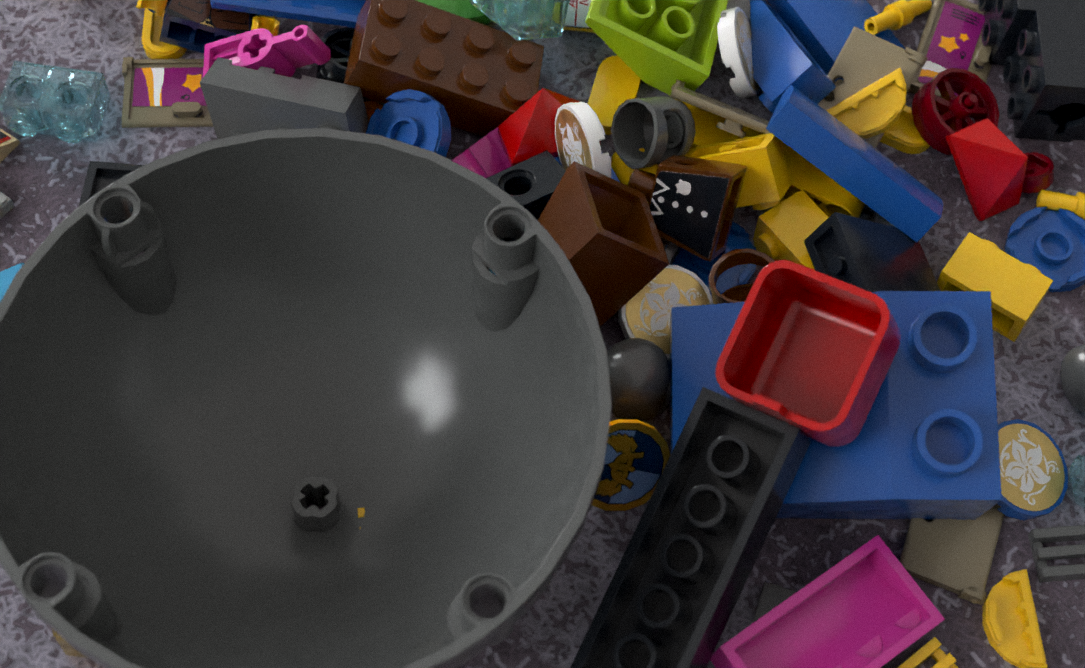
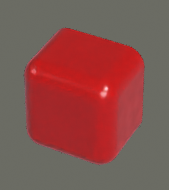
(809, 351)

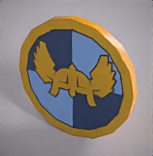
(631, 465)

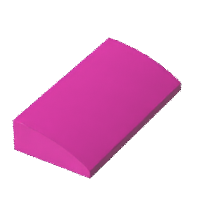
(845, 618)

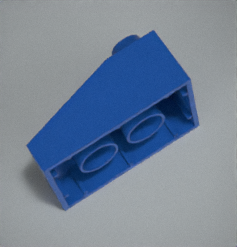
(928, 435)

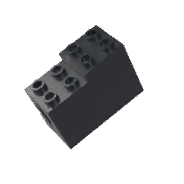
(1042, 62)

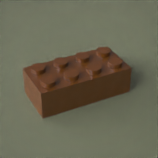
(460, 62)

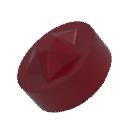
(1038, 173)

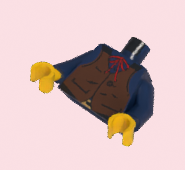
(195, 23)

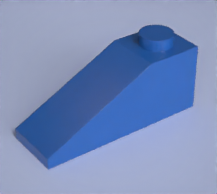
(782, 59)

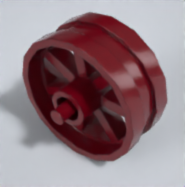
(954, 113)

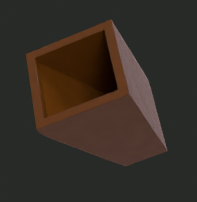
(605, 236)

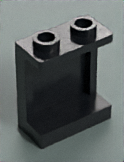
(869, 255)

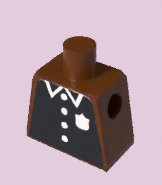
(692, 201)

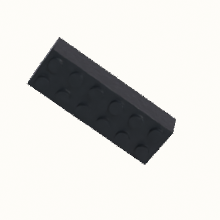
(696, 539)

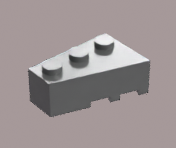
(260, 100)

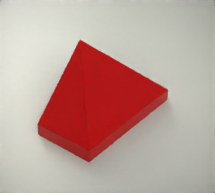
(532, 127)
(989, 167)

